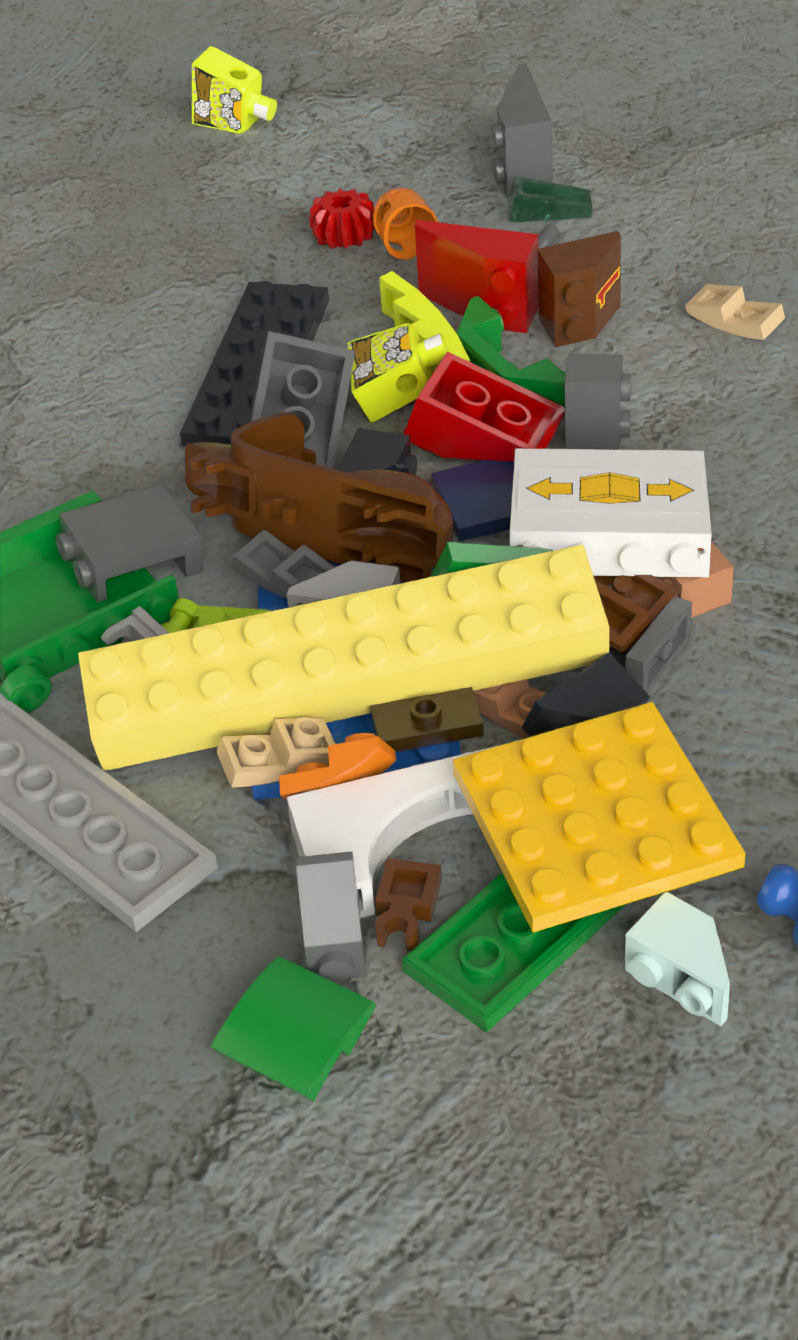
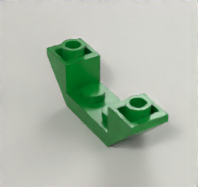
(481, 339)

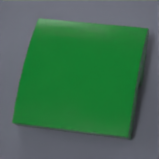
(293, 1027)

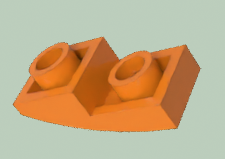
(356, 758)

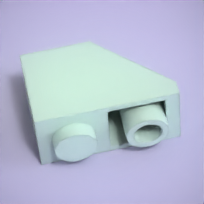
(681, 956)

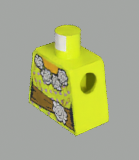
(227, 93)
(392, 368)

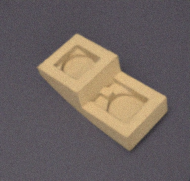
(727, 310)

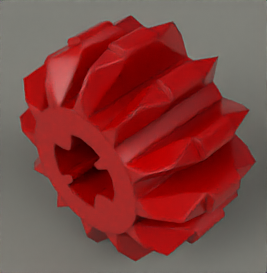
(342, 218)

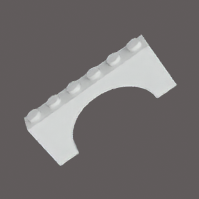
(375, 816)

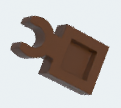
(404, 896)

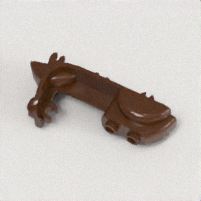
(341, 516)

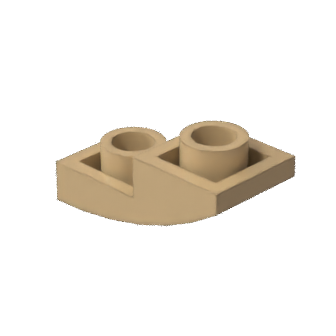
(263, 758)

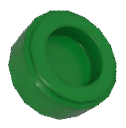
(27, 687)

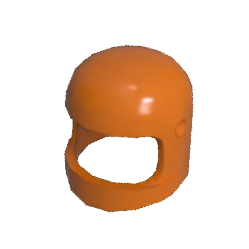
(395, 220)

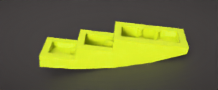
(410, 306)

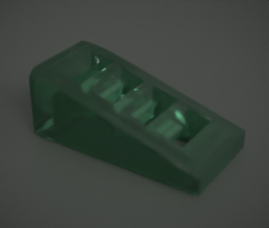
(547, 201)

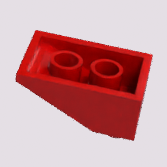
(481, 262)
(479, 414)

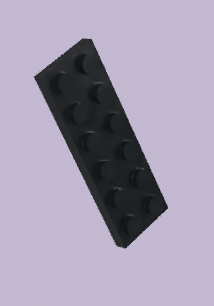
(230, 382)

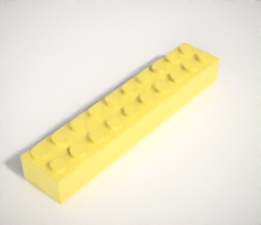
(343, 656)

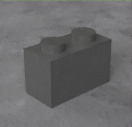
(594, 402)

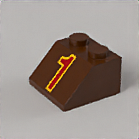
(579, 287)

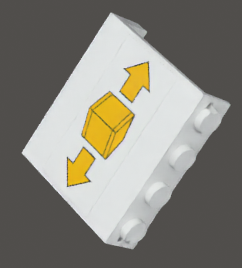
(625, 506)

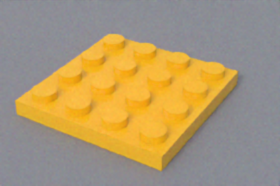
(596, 816)

